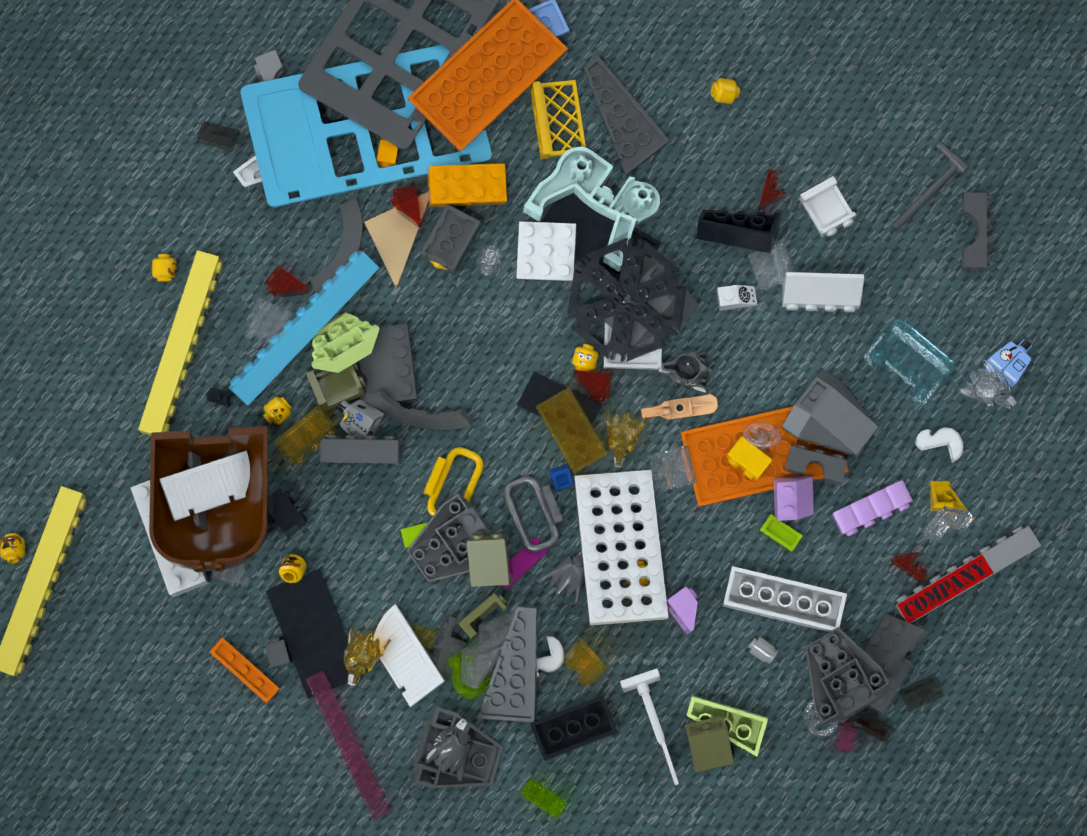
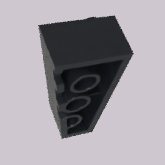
(739, 229)

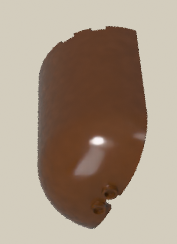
(233, 530)

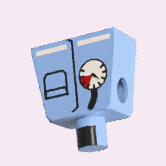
(1011, 360)

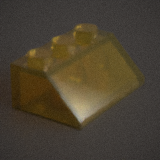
(305, 436)

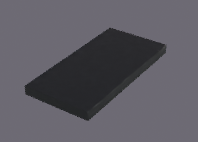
(591, 229)
(311, 629)

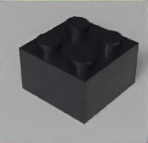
(283, 512)

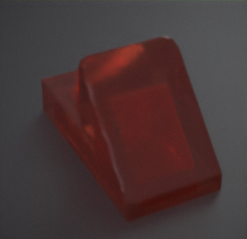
(770, 195)
(905, 563)

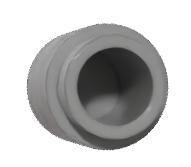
(762, 650)

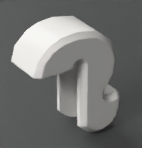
(942, 437)
(554, 661)

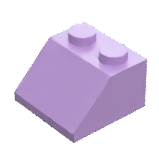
(793, 497)
(684, 608)

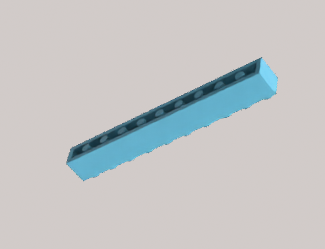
(303, 327)

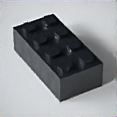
(573, 728)

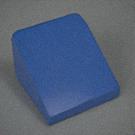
(561, 477)

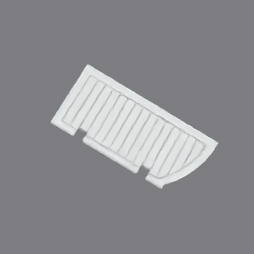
(207, 485)
(406, 657)

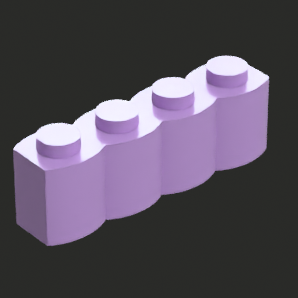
(871, 508)

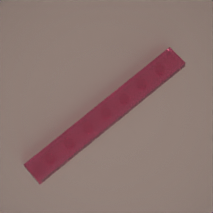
(348, 745)

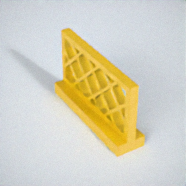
(541, 117)

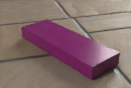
(523, 562)

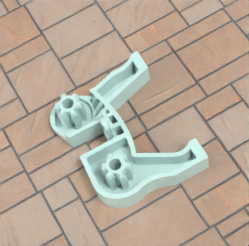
(585, 174)

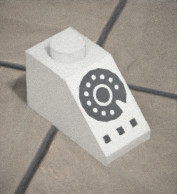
(736, 297)

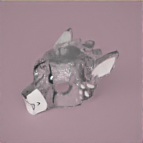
(989, 387)

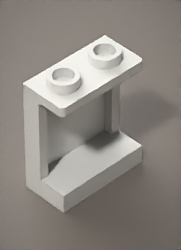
(827, 207)

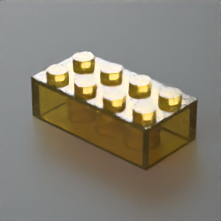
(572, 430)

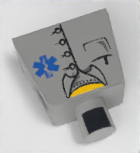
(360, 419)

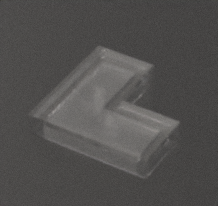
(947, 519)

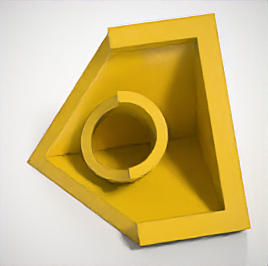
(943, 495)

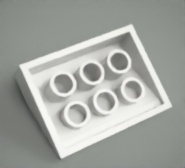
(822, 291)

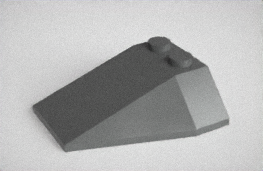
(480, 762)

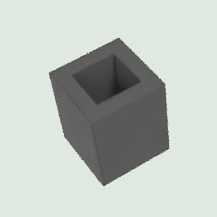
(278, 653)

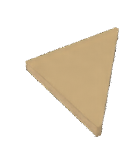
(395, 237)

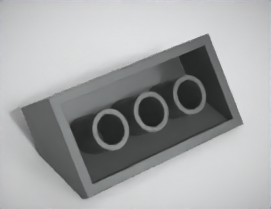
(360, 451)

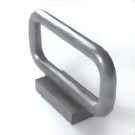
(547, 505)

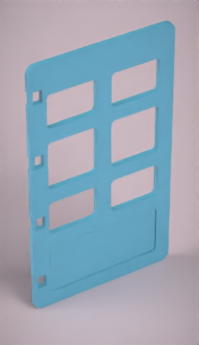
(293, 142)

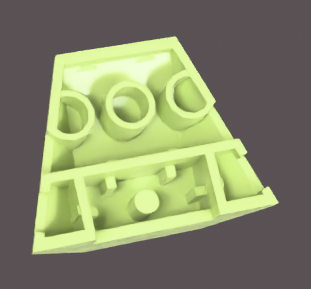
(343, 343)

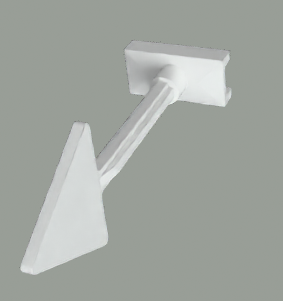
(641, 683)

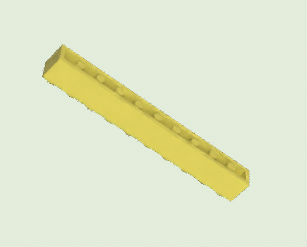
(180, 343)
(40, 580)

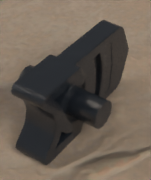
(219, 396)

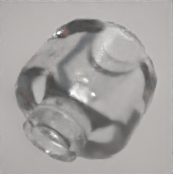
(489, 259)

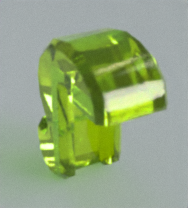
(465, 691)
(543, 798)

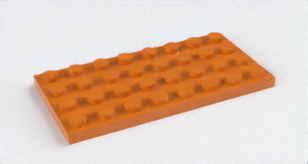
(487, 74)
(719, 480)

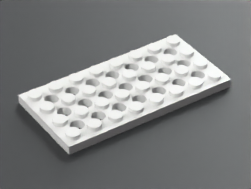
(592, 558)

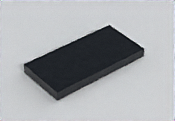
(542, 388)

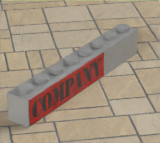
(968, 575)

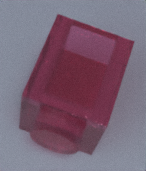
(845, 738)

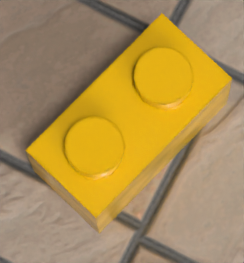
(748, 459)

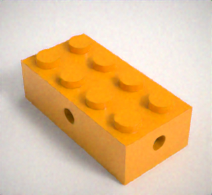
(467, 185)

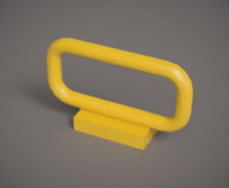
(441, 471)

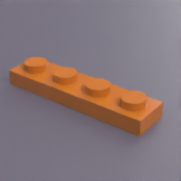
(244, 670)

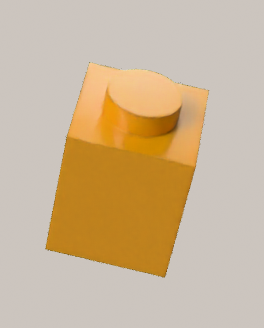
(387, 154)

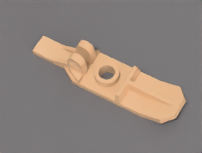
(691, 407)

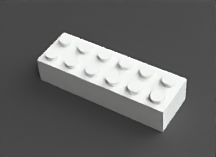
(177, 579)
(784, 599)

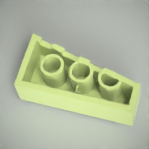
(743, 727)

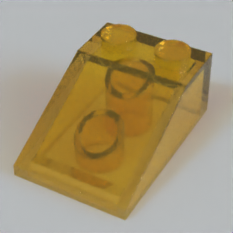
(585, 663)

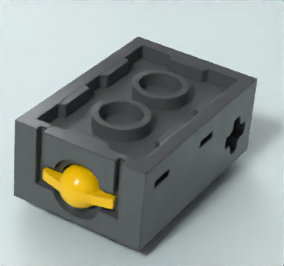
(450, 240)

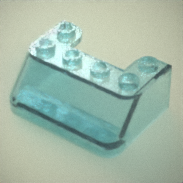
(912, 359)

